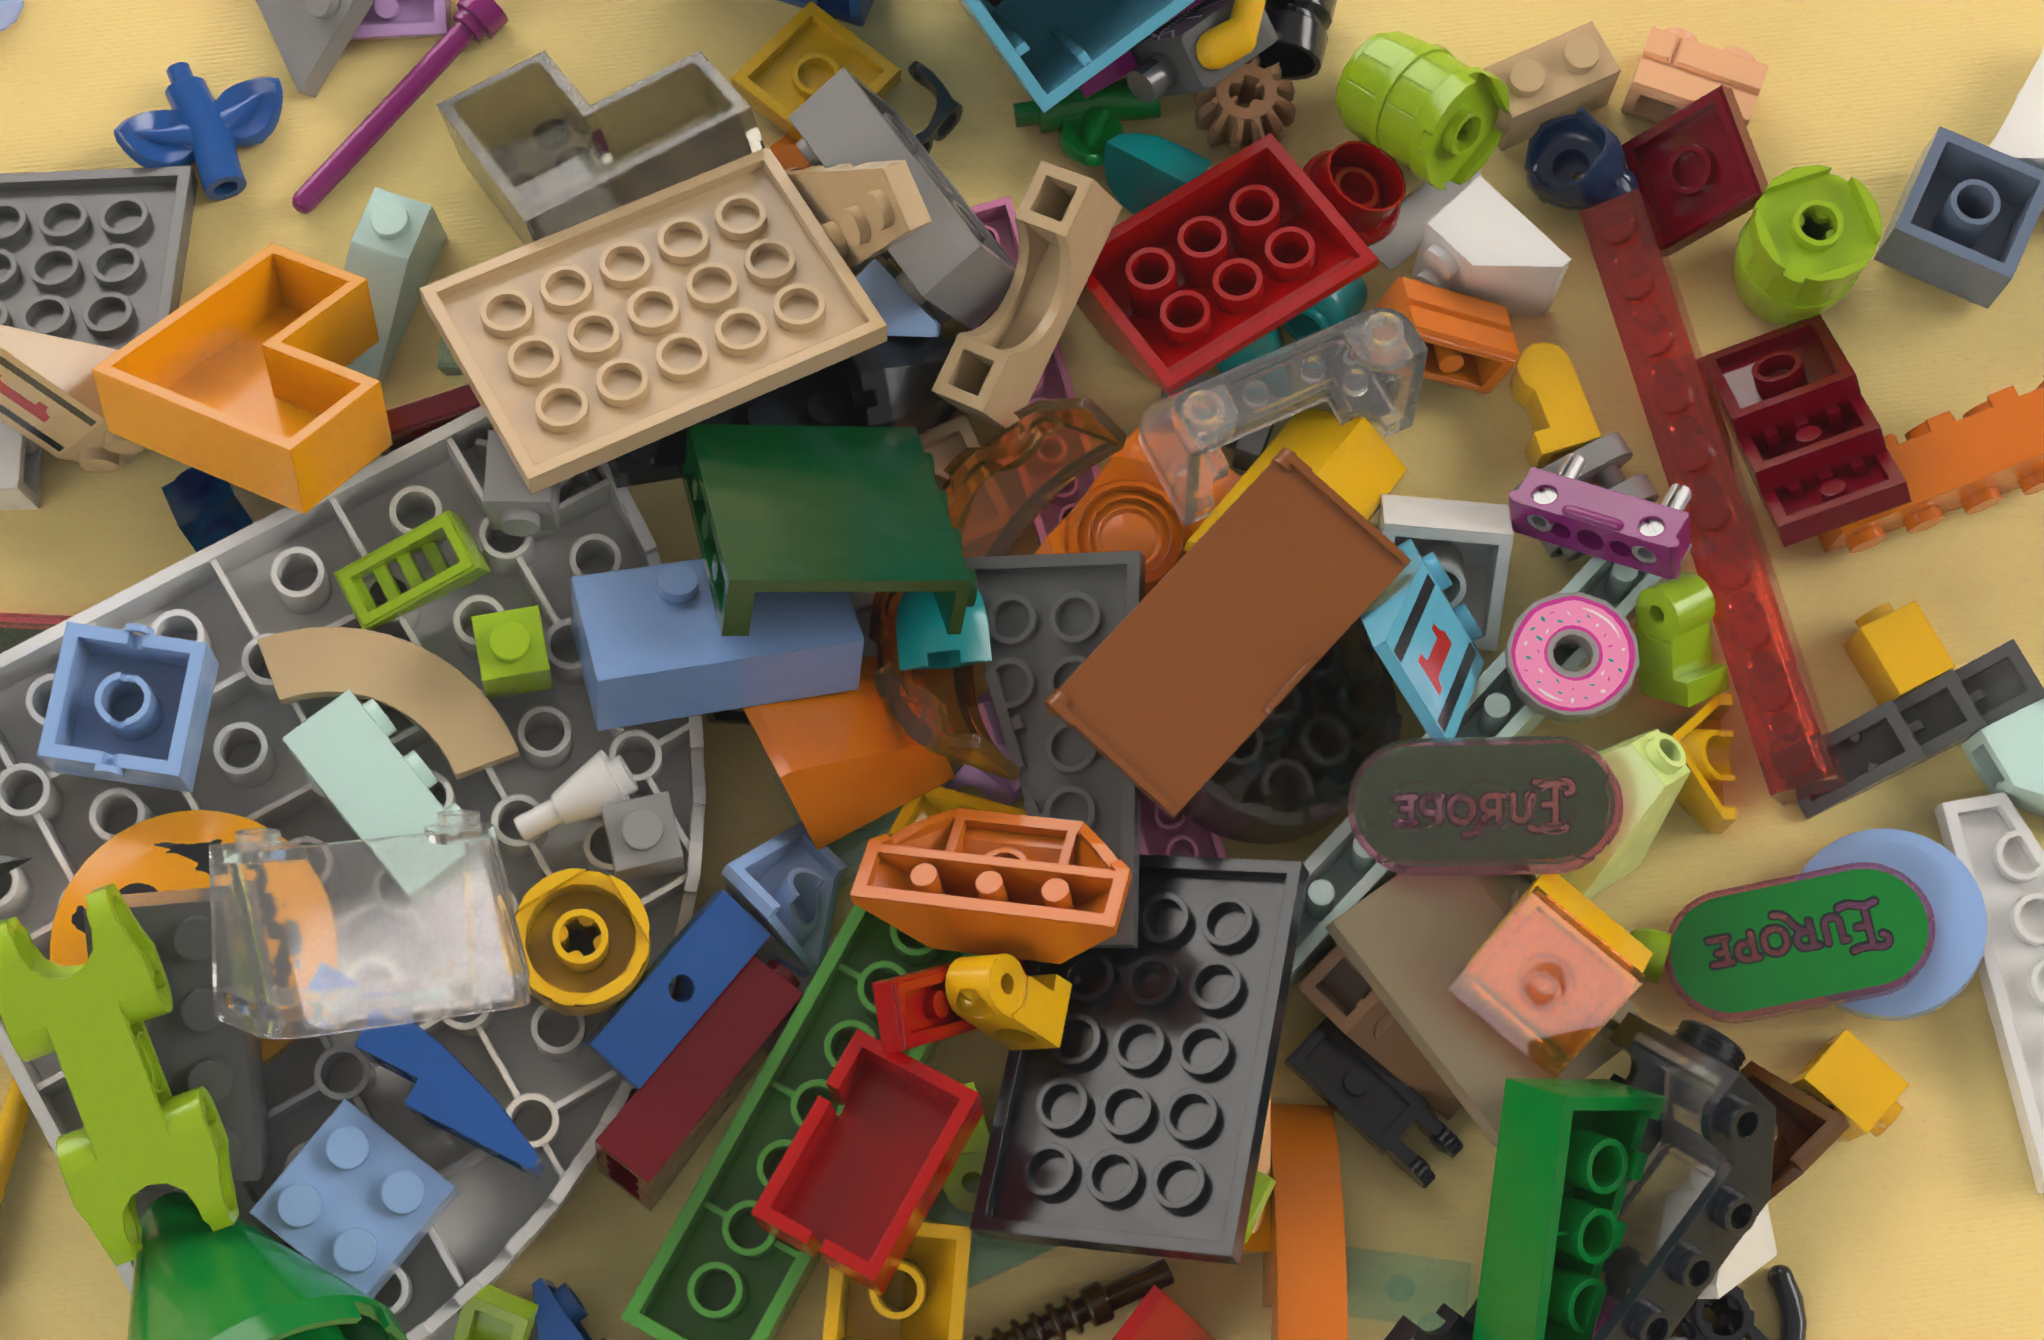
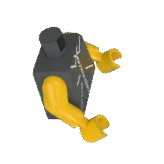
(1199, 48)

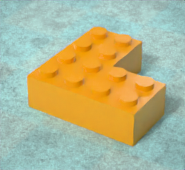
(257, 380)

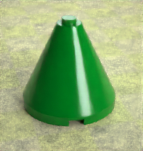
(239, 1286)

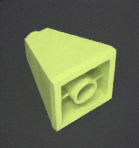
(1650, 778)

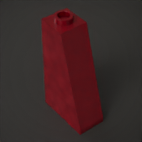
(697, 1082)

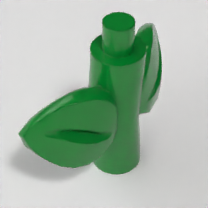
(1089, 121)

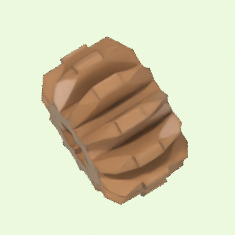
(1239, 126)

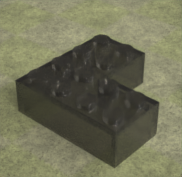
(561, 161)

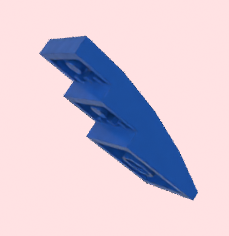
(448, 1093)

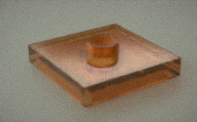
(1546, 982)

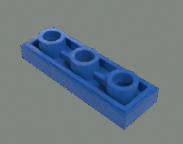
(706, 959)

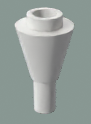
(581, 796)

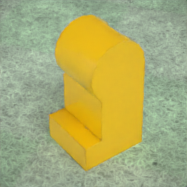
(1555, 404)
(1006, 1003)

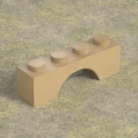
(1060, 239)

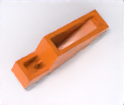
(1308, 1245)

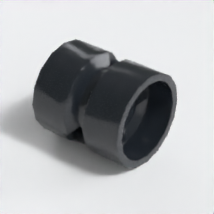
(1300, 35)

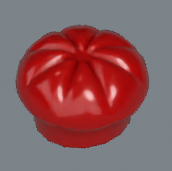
(1361, 186)

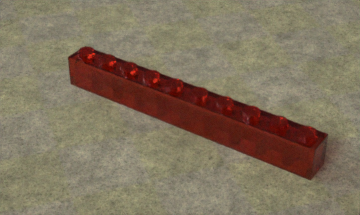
(1724, 529)

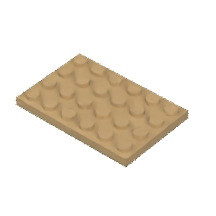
(651, 318)

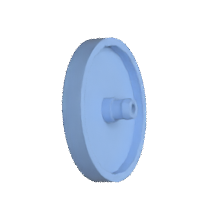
(1956, 909)

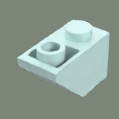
(2011, 757)

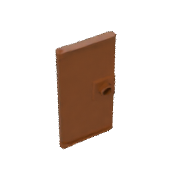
(1228, 633)

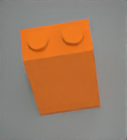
(845, 757)

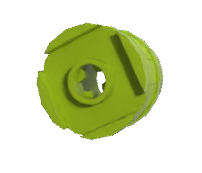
(1422, 106)
(1805, 244)

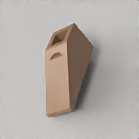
(1360, 1014)

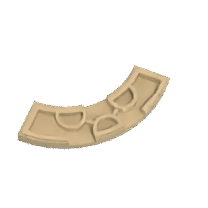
(397, 675)

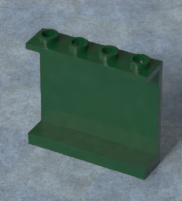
(821, 516)

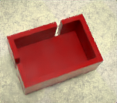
(871, 1175)

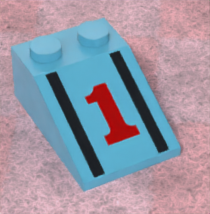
(1426, 643)

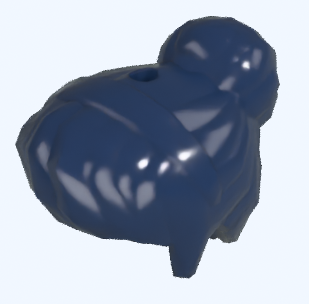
(1574, 147)

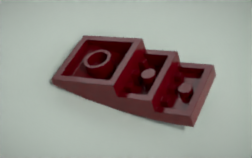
(1805, 430)

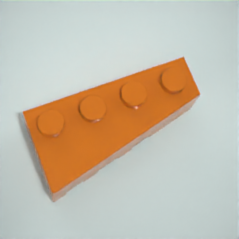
(1958, 466)

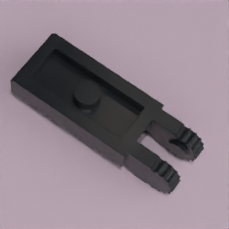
(1370, 1098)

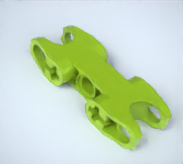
(131, 1121)

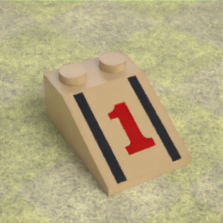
(55, 400)

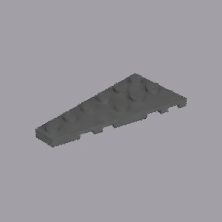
(1042, 625)

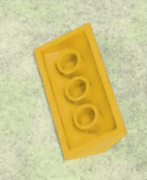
(1345, 457)

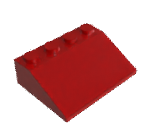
(1220, 265)

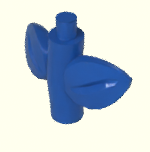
(204, 128)

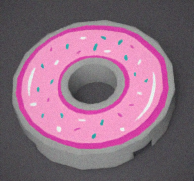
(1578, 621)

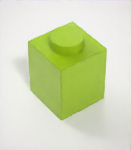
(512, 652)

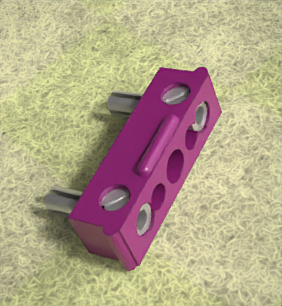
(1603, 520)

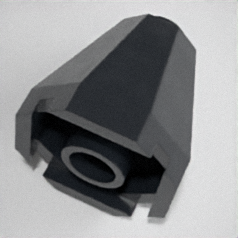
(895, 382)

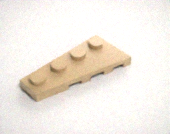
(863, 206)

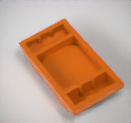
(1130, 513)

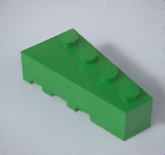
(1557, 1203)

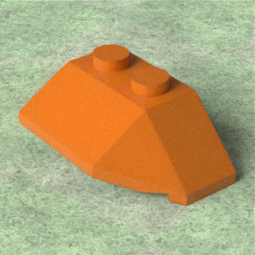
(995, 884)

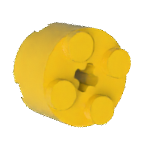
(593, 905)

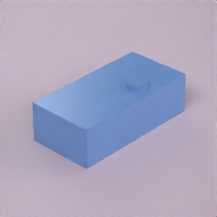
(659, 653)

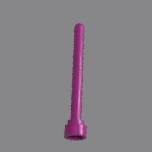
(472, 23)

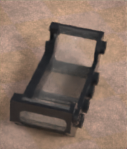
(1695, 1198)

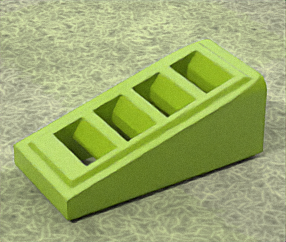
(422, 591)

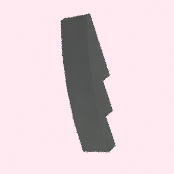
(1928, 722)

